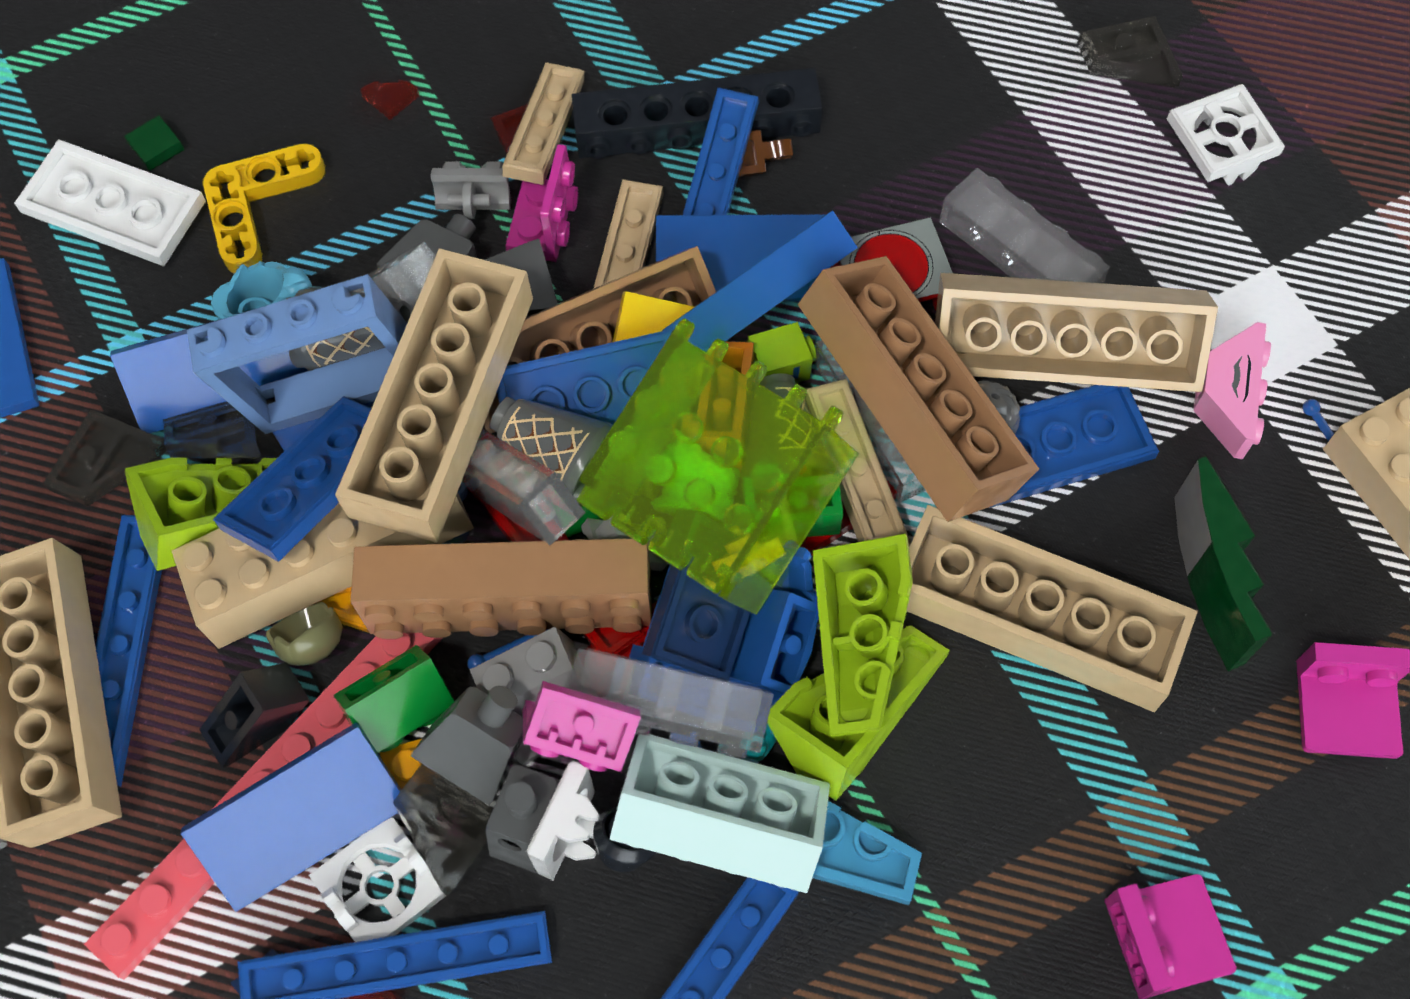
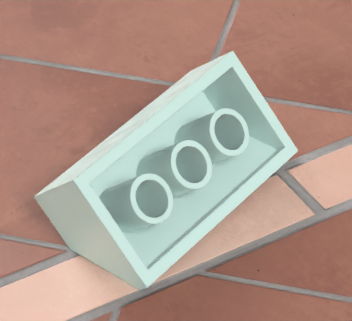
(722, 812)

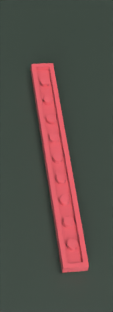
(180, 877)

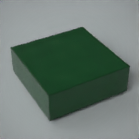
(154, 142)

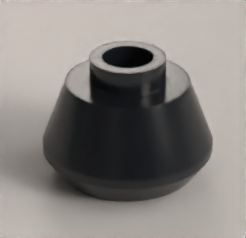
(615, 854)

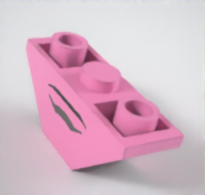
(1235, 390)

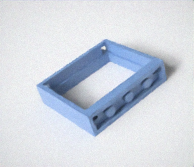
(288, 327)

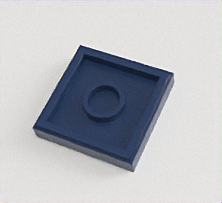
(695, 628)

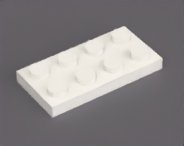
(110, 202)

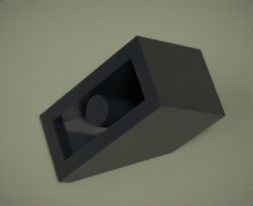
(253, 712)

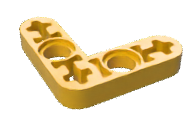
(245, 189)

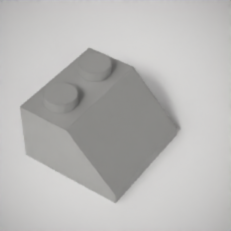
(524, 667)

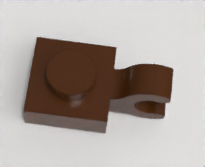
(759, 152)

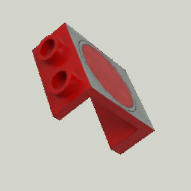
(913, 252)

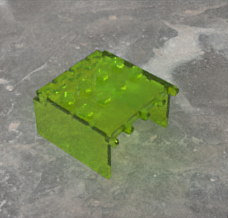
(716, 470)

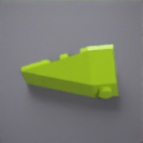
(180, 500)
(861, 619)
(802, 721)

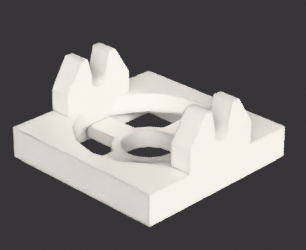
(1210, 109)
(565, 823)
(330, 875)

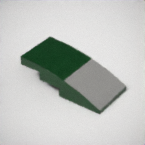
(1218, 571)

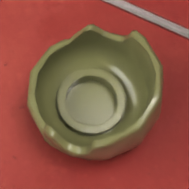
(306, 635)

